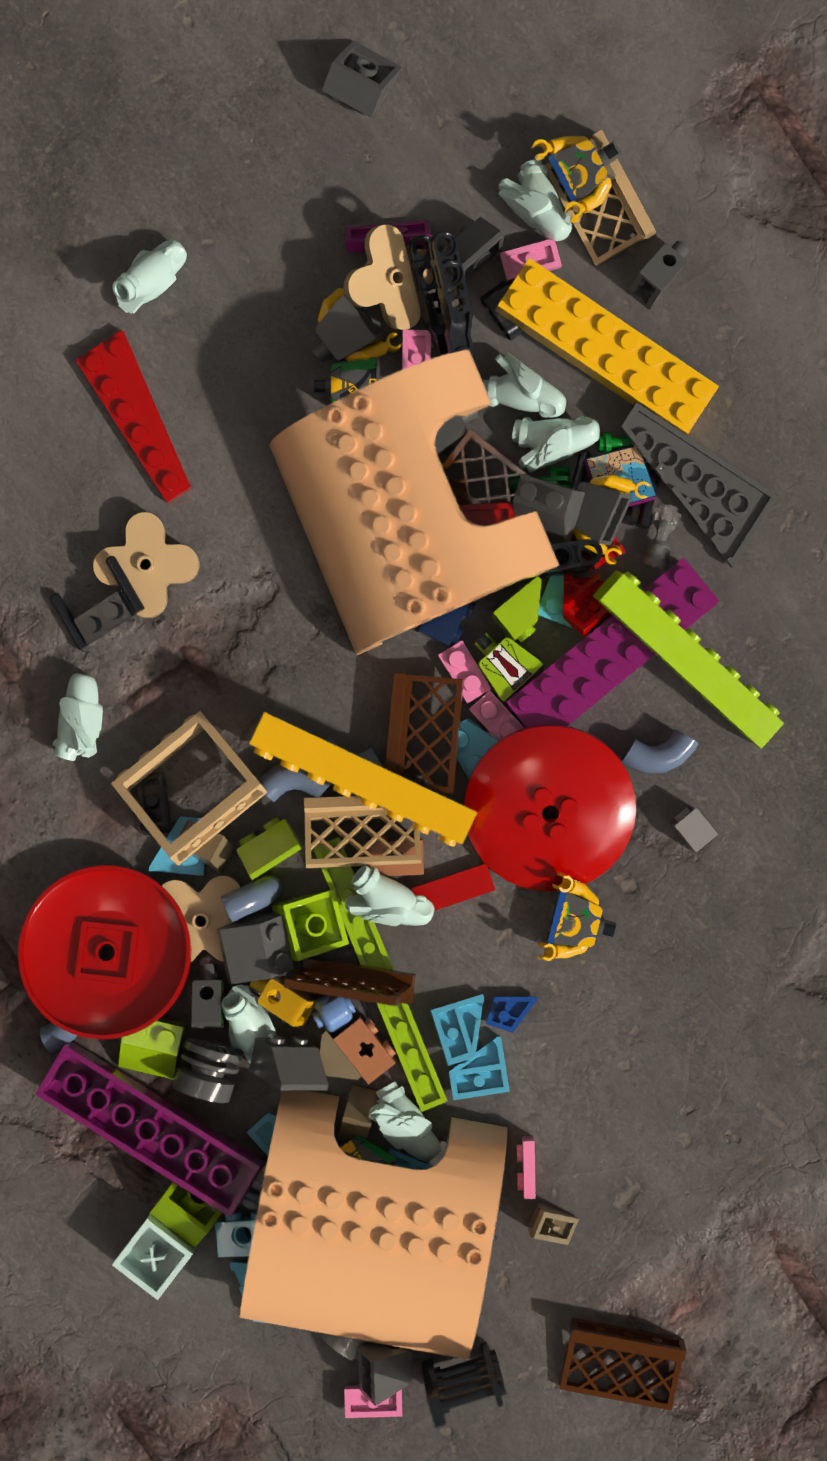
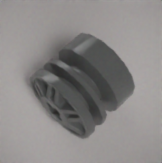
(206, 1075)

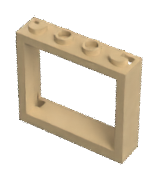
(214, 820)

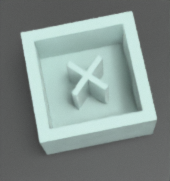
(153, 1257)

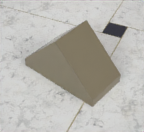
(214, 852)
(334, 1060)
(356, 1115)
(551, 1224)

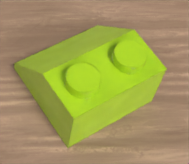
(520, 612)
(269, 847)
(312, 924)
(154, 1048)
(185, 1214)

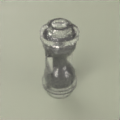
(658, 549)

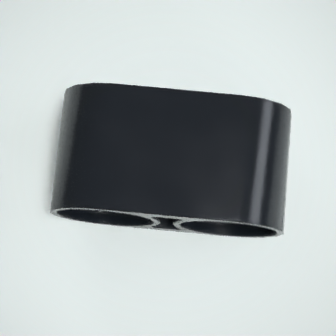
(491, 300)

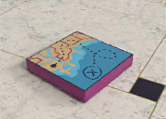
(626, 464)

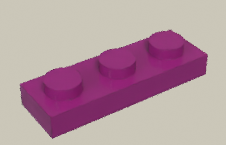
(356, 235)

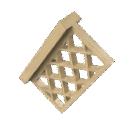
(630, 204)
(349, 808)

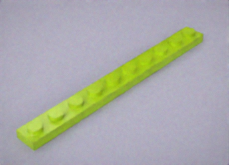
(397, 1018)

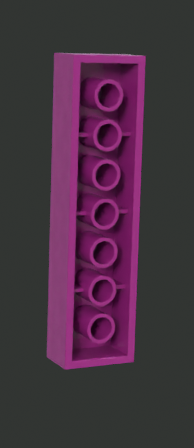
(607, 655)
(150, 1128)

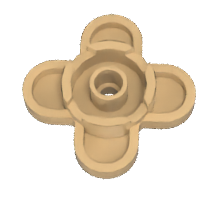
(375, 282)
(168, 562)
(205, 904)

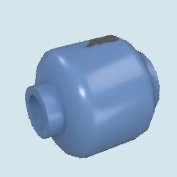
(333, 1012)

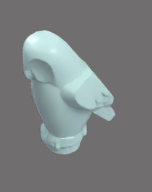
(536, 201)
(149, 275)
(524, 389)
(553, 439)
(79, 719)
(387, 900)
(245, 1019)
(404, 1124)

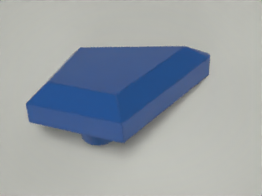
(509, 1011)

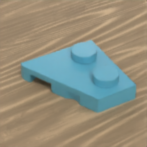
(472, 744)
(458, 1028)

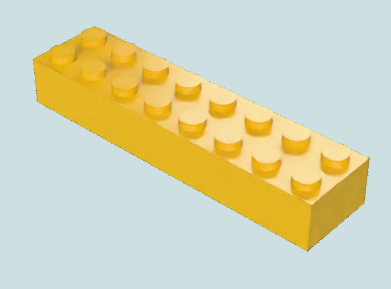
(605, 347)
(363, 778)

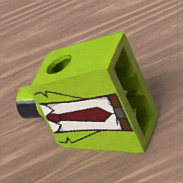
(505, 665)

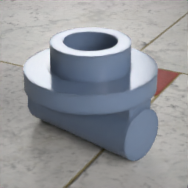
(253, 1196)

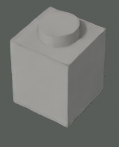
(693, 828)

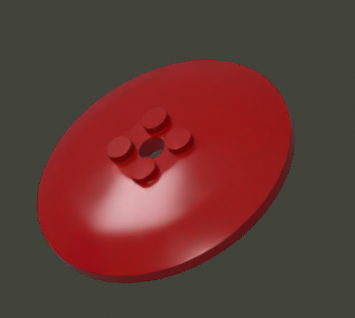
(545, 769)
(63, 946)

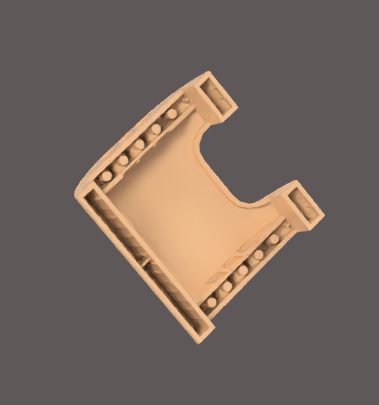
(385, 511)
(373, 1243)

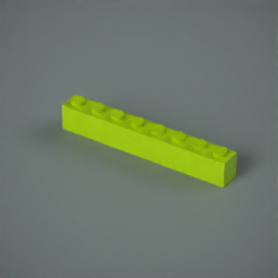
(688, 658)

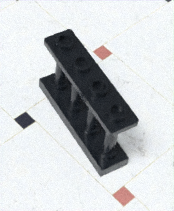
(462, 1384)

